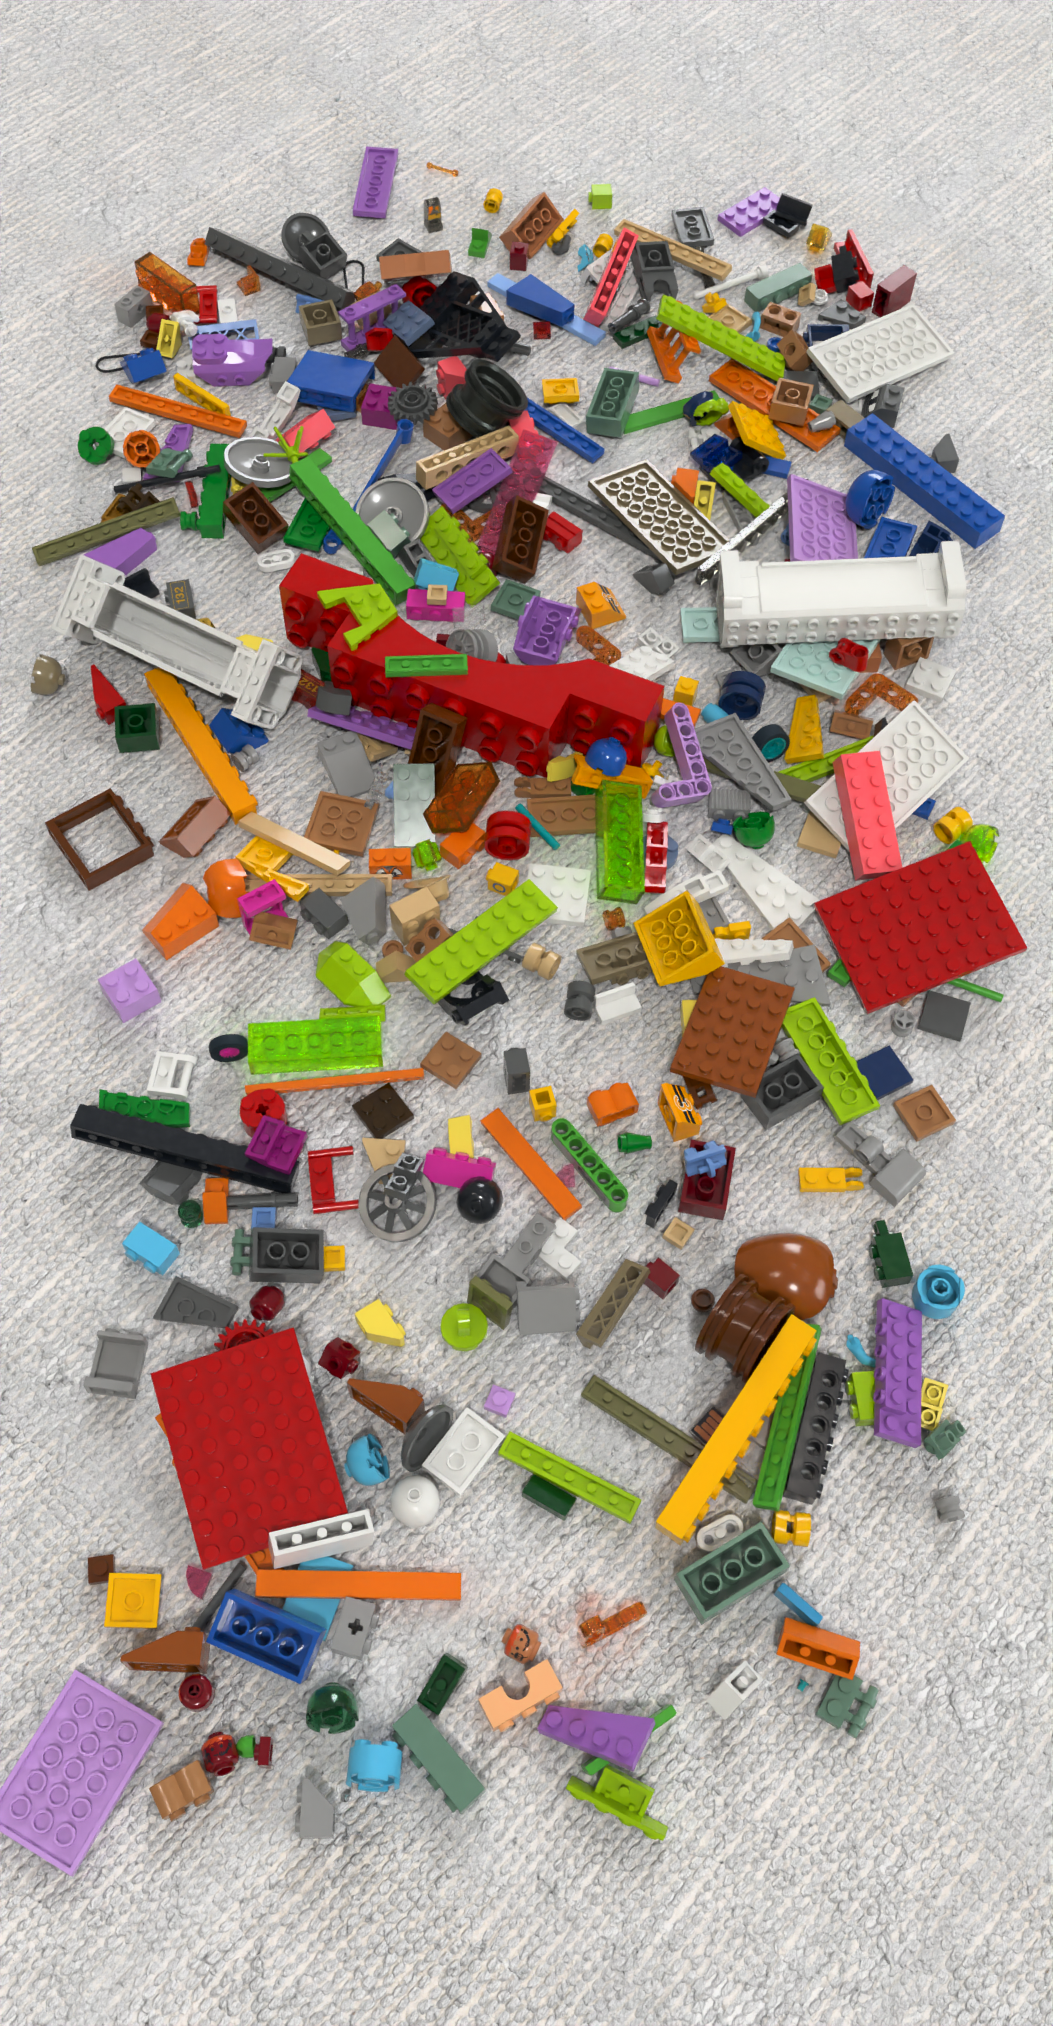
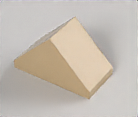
(394, 966)

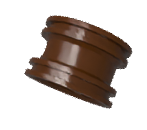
(742, 1326)

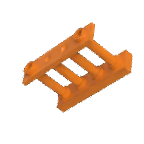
(665, 353)

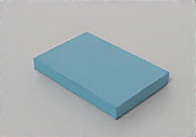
(317, 1610)

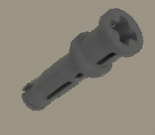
(634, 313)

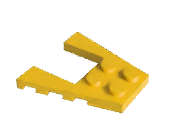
(265, 860)

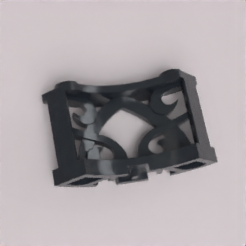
(464, 1008)

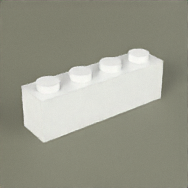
(321, 1538)

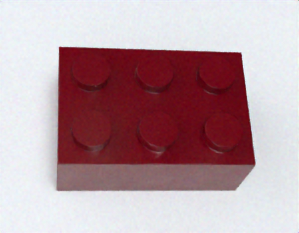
(707, 1195)

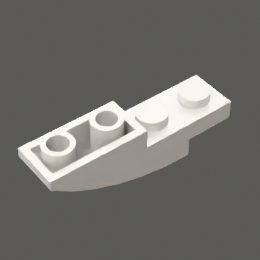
(698, 886)

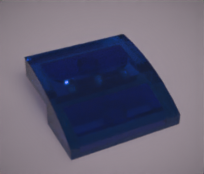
(714, 452)

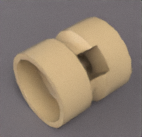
(541, 961)

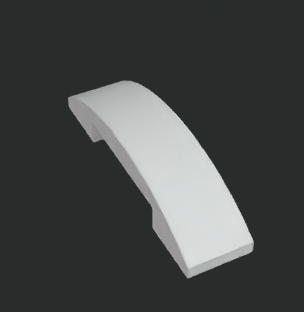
(280, 412)

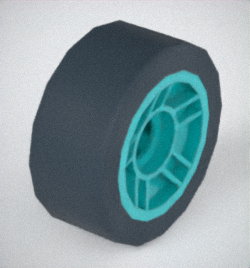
(771, 741)

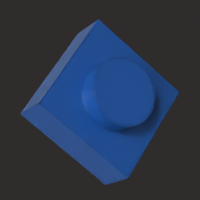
(722, 826)

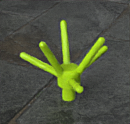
(291, 452)

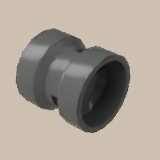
(277, 352)

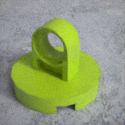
(464, 1327)

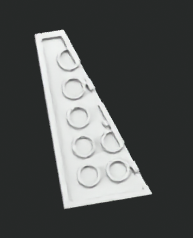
(765, 887)

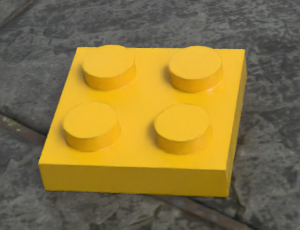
(560, 390)
(132, 1600)

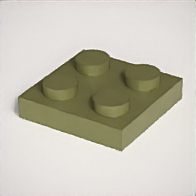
(493, 1304)

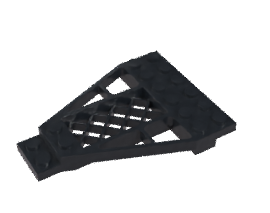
(456, 321)

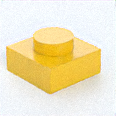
(334, 1258)

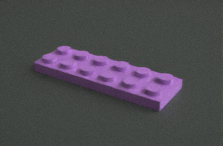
(375, 182)
(369, 725)

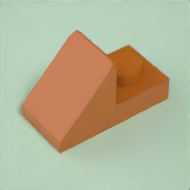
(728, 426)
(215, 1201)

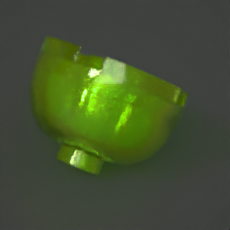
(982, 838)

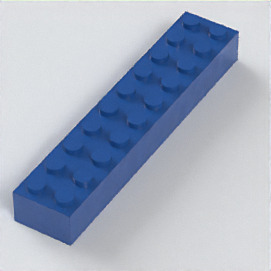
(924, 481)

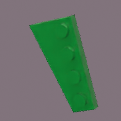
(167, 1112)

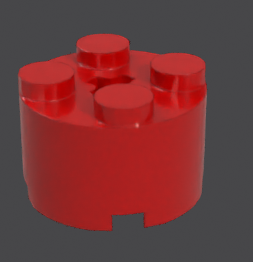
(418, 290)
(261, 1103)

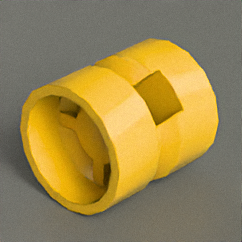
(952, 825)
(799, 1531)

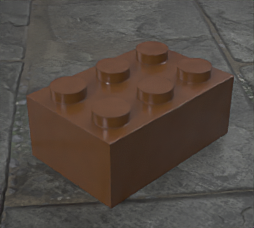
(255, 517)

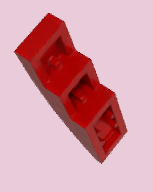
(656, 857)

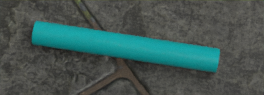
(538, 827)

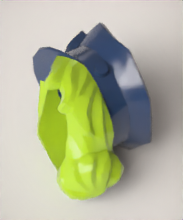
(704, 409)

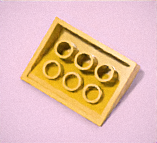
(678, 941)

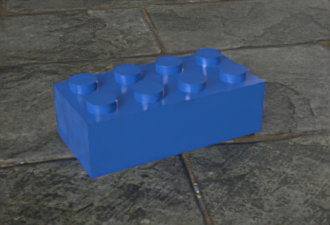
(266, 1635)

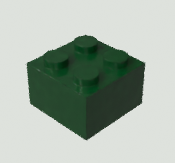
(137, 728)

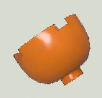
(140, 448)

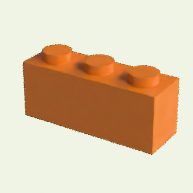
(818, 1648)

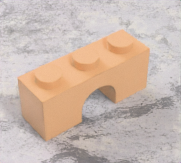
(502, 1710)

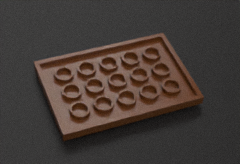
(733, 1030)

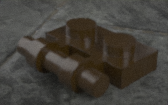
(135, 493)

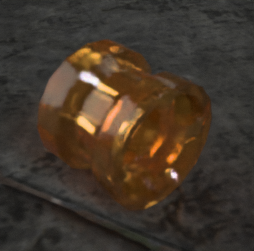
(614, 918)

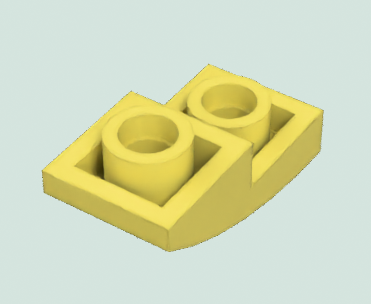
(561, 767)
(461, 1135)
(932, 1400)

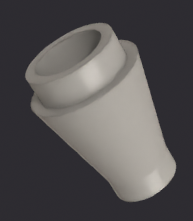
(823, 421)

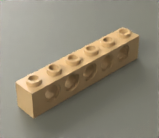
(440, 466)

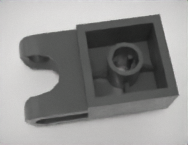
(654, 269)

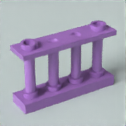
(363, 309)

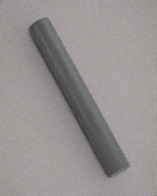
(218, 1598)

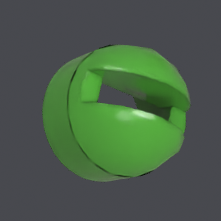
(246, 1746)

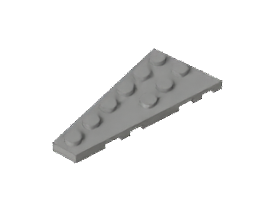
(736, 754)
(800, 972)

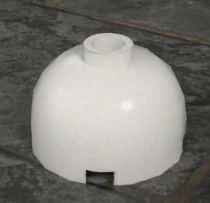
(415, 1501)

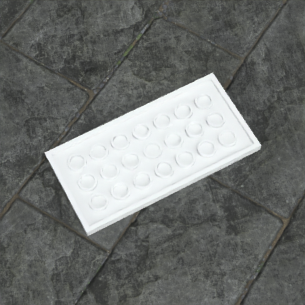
(880, 353)
(915, 764)

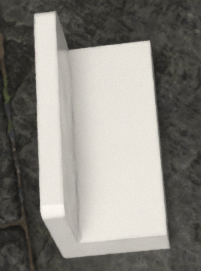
(616, 1003)

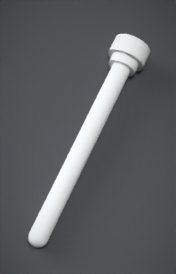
(759, 273)

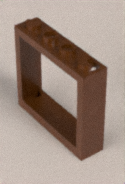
(85, 811)

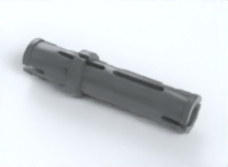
(265, 1200)

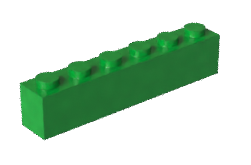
(216, 490)

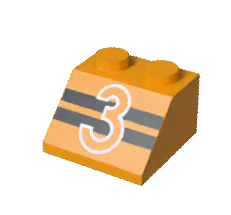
(598, 605)
(678, 1112)

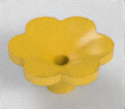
(653, 770)

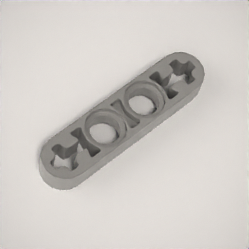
(738, 517)

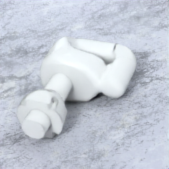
(186, 321)

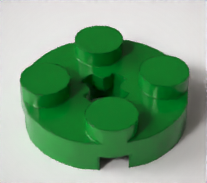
(86, 441)

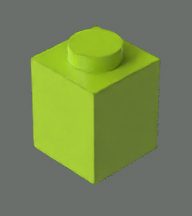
(600, 196)

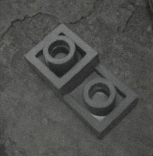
(404, 1176)

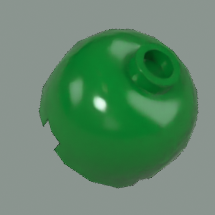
(754, 830)

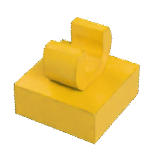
(713, 303)

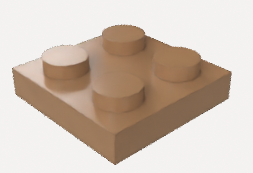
(451, 1060)
(924, 1113)

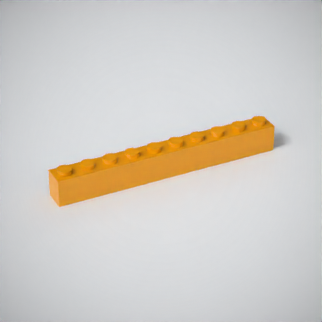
(201, 744)

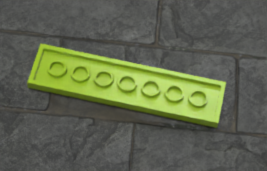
(721, 338)
(480, 941)

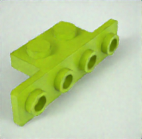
(622, 1797)

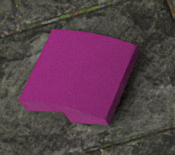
(276, 1145)

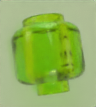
(426, 855)

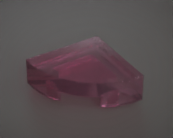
(567, 1176)
(198, 1581)

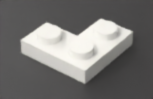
(554, 1252)

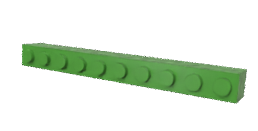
(351, 530)

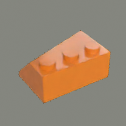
(180, 921)

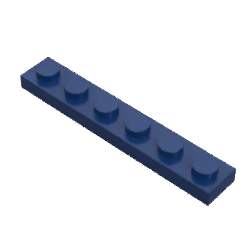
(564, 433)

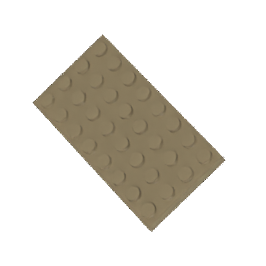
(659, 515)

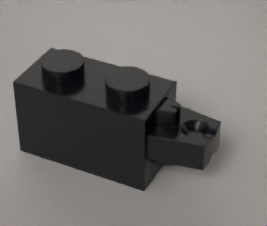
(844, 269)

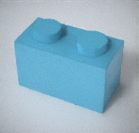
(435, 574)
(150, 1248)

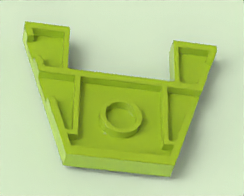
(367, 604)

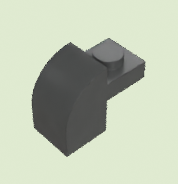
(333, 699)

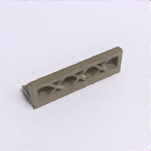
(600, 1317)

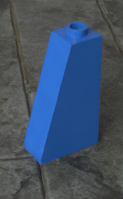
(540, 301)

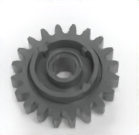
(412, 403)

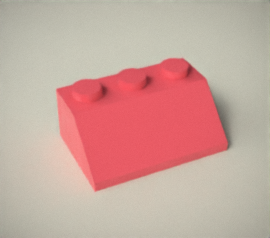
(315, 427)

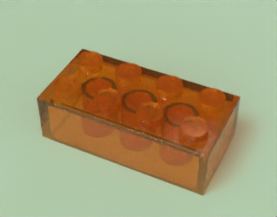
(166, 284)
(461, 798)

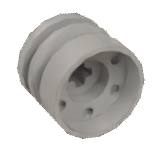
(475, 643)

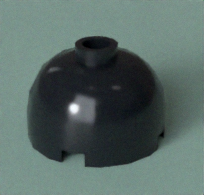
(479, 1200)

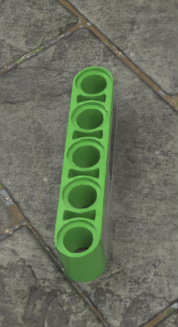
(588, 1155)

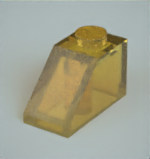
(818, 238)

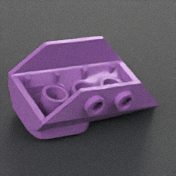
(229, 361)
(544, 631)

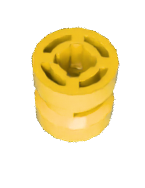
(493, 200)
(602, 245)

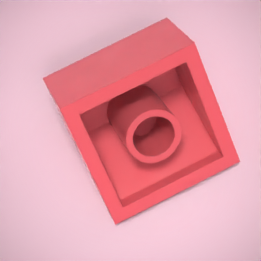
(449, 374)

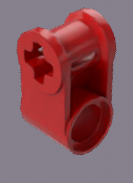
(851, 655)

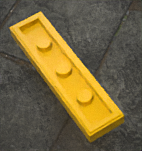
(200, 395)

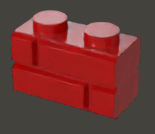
(562, 533)

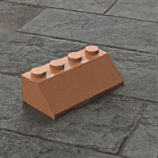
(533, 224)

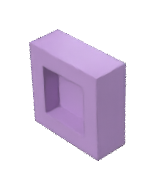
(499, 1401)

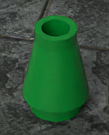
(633, 1142)

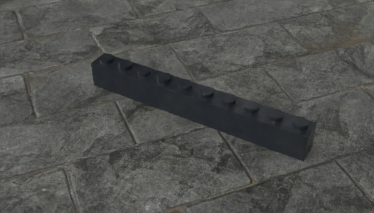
(177, 1148)

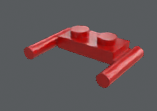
(207, 304)
(322, 1180)

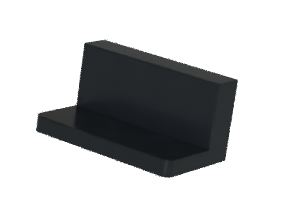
(793, 209)
(141, 583)

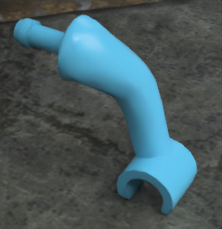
(755, 335)
(856, 1348)

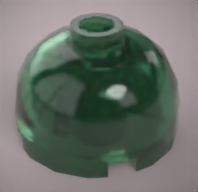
(332, 1708)

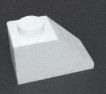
(734, 1690)

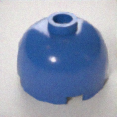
(607, 755)

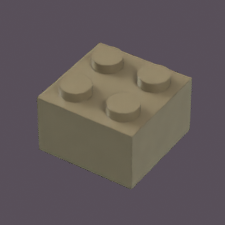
(320, 322)

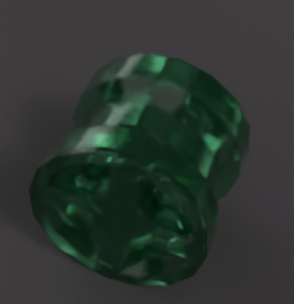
(190, 1208)

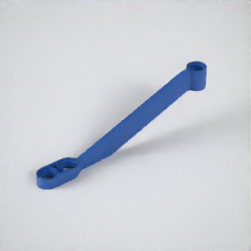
(403, 436)

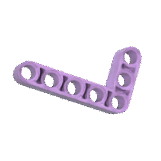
(686, 762)

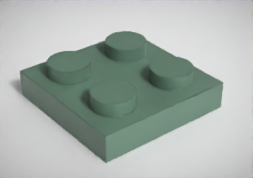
(513, 598)

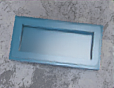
(798, 1605)

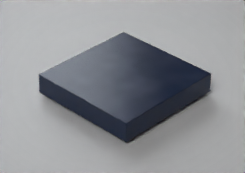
(884, 1072)

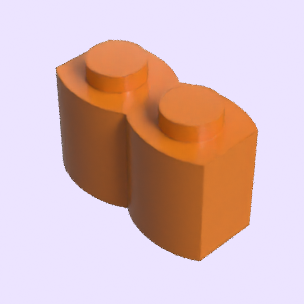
(612, 1104)

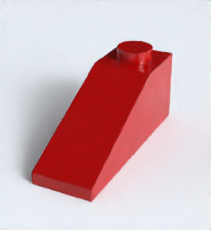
(105, 696)

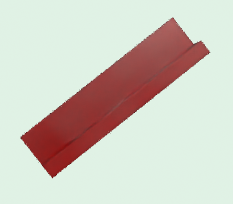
(852, 244)

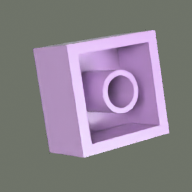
(129, 990)

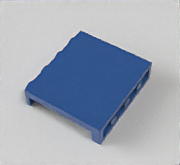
(331, 380)

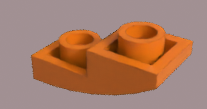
(199, 252)

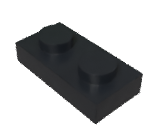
(780, 224)
(656, 1209)

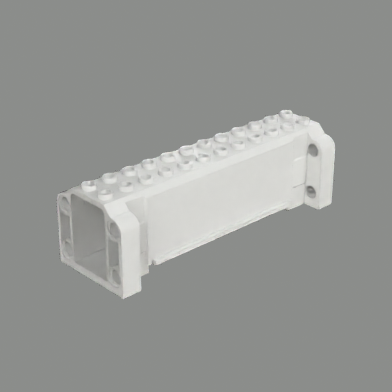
(840, 598)
(105, 610)

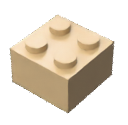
(412, 913)

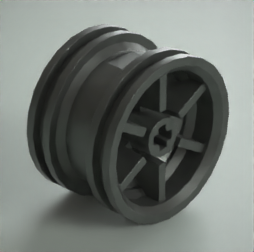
(486, 399)

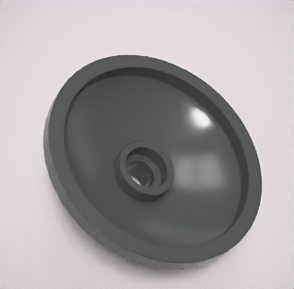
(295, 226)
(424, 1435)

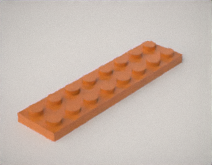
(758, 394)

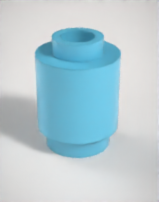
(713, 712)

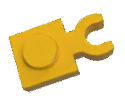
(737, 930)

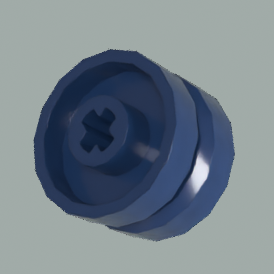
(742, 694)

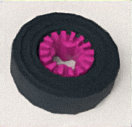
(228, 1048)

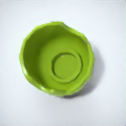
(663, 742)

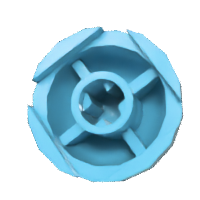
(365, 1461)

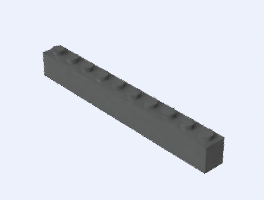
(279, 268)

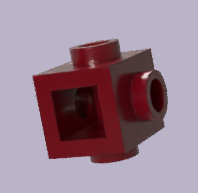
(339, 1358)

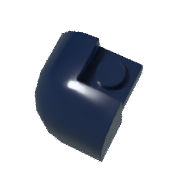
(930, 539)

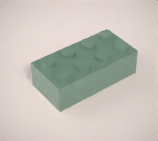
(612, 402)
(731, 1572)

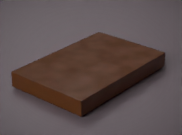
(398, 364)

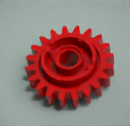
(242, 1334)

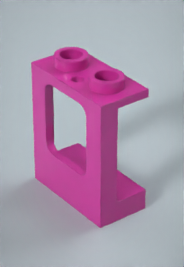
(259, 900)

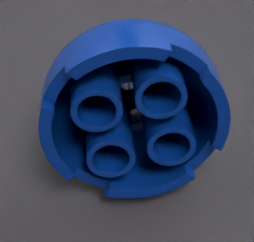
(869, 497)

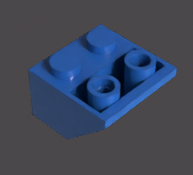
(144, 365)
(236, 733)

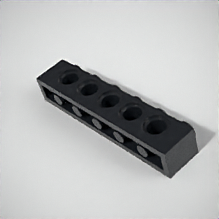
(797, 1486)

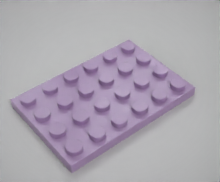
(818, 522)
(74, 1772)

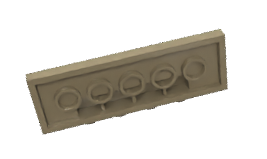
(615, 960)

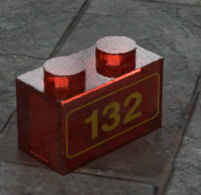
(307, 689)

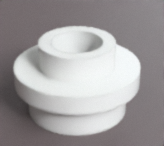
(820, 297)

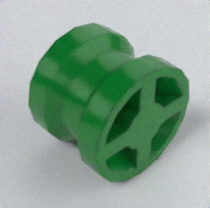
(188, 520)

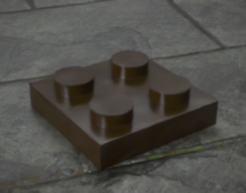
(382, 1112)

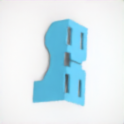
(582, 252)

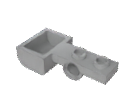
(894, 1176)
(507, 1271)

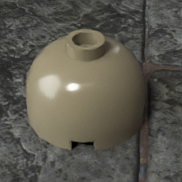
(47, 675)

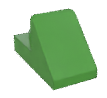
(479, 242)

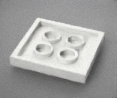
(566, 889)

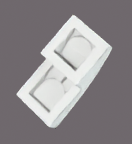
(708, 854)

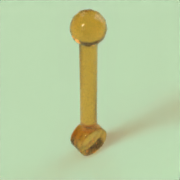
(454, 173)

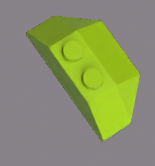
(350, 976)

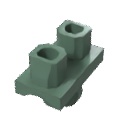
(944, 1438)

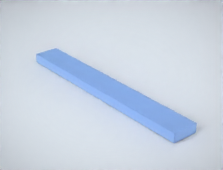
(577, 326)

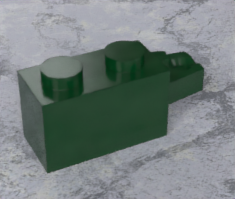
(889, 1256)

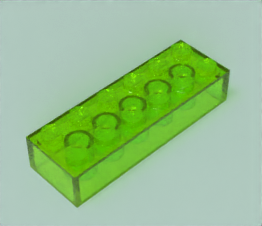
(619, 842)
(315, 1045)

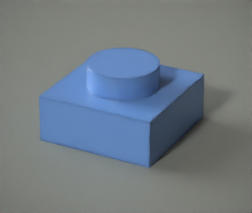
(264, 1217)

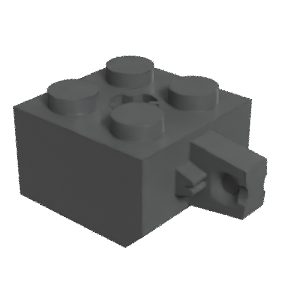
(322, 254)

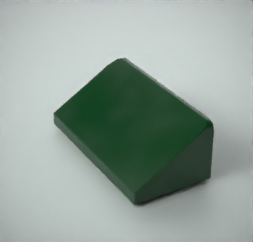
(548, 1497)

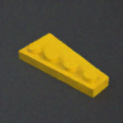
(805, 732)

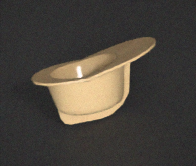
(437, 886)

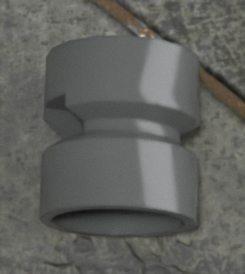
(579, 1000)

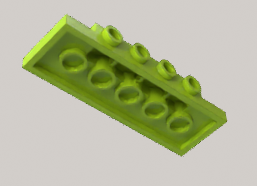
(453, 549)
(827, 1057)

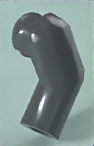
(562, 248)

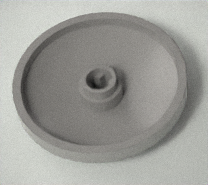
(247, 464)
(401, 499)

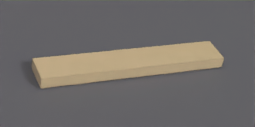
(294, 843)

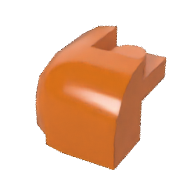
(225, 885)

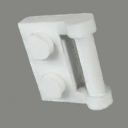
(164, 1073)

